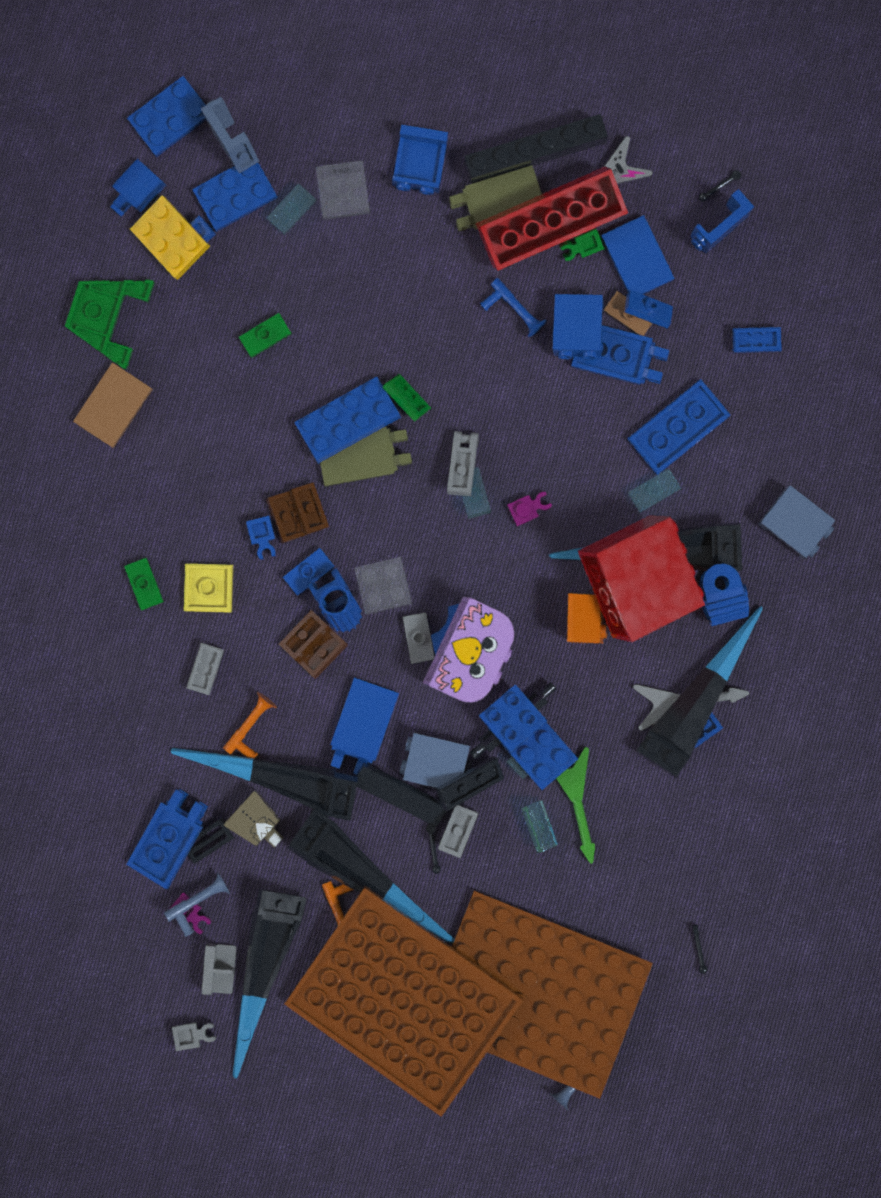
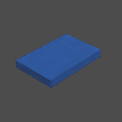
(637, 256)

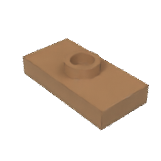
(616, 310)

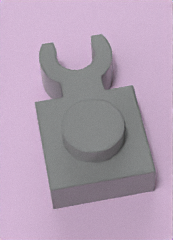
(189, 1036)

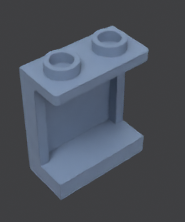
(239, 148)
(797, 522)
(433, 760)

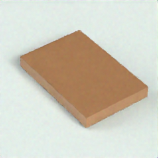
(112, 405)

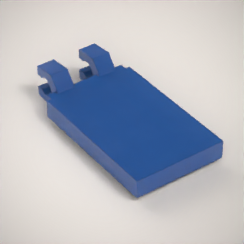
(624, 357)
(362, 723)
(168, 839)

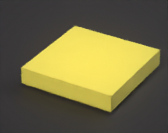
(208, 588)

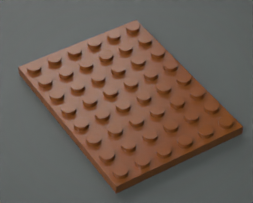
(572, 987)
(403, 1001)

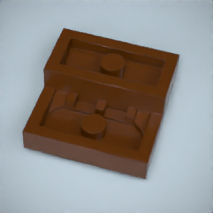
(297, 513)
(313, 644)

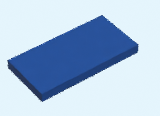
(678, 427)

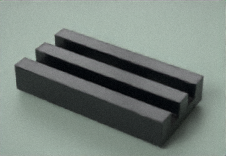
(230, 836)

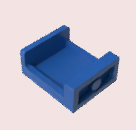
(420, 159)
(740, 209)
(577, 326)

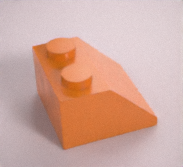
(585, 620)

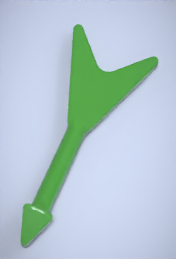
(573, 784)

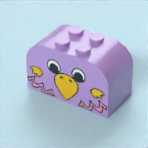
(471, 652)

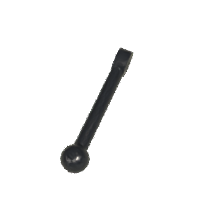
(736, 175)
(435, 868)
(702, 968)

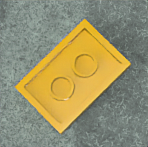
(170, 237)

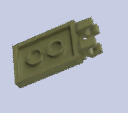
(495, 196)
(366, 459)

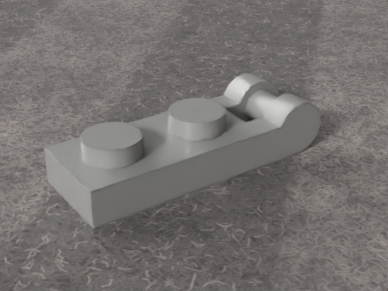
(462, 464)

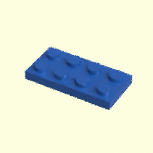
(347, 420)

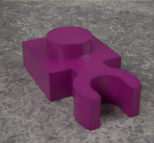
(525, 509)
(192, 914)

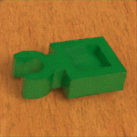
(585, 244)

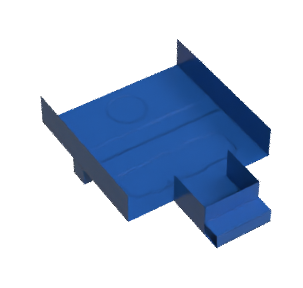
(136, 188)

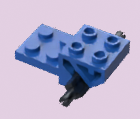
(526, 735)

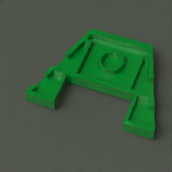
(97, 310)

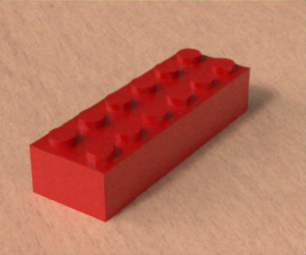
(552, 218)

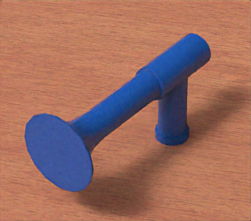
(502, 291)

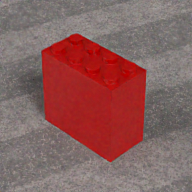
(642, 577)

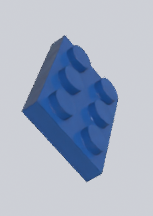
(168, 116)
(234, 195)

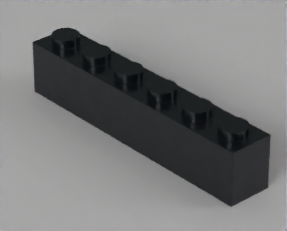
(536, 149)

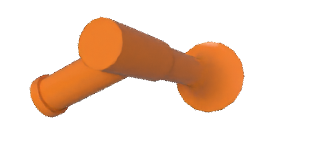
(235, 741)
(332, 897)

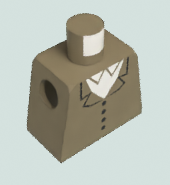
(255, 821)

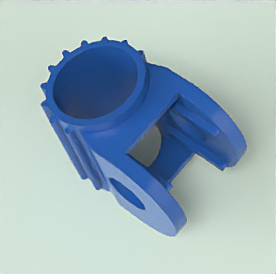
(724, 604)
(349, 616)

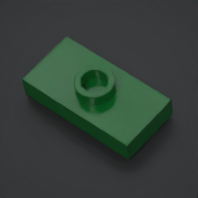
(265, 335)
(406, 397)
(144, 584)

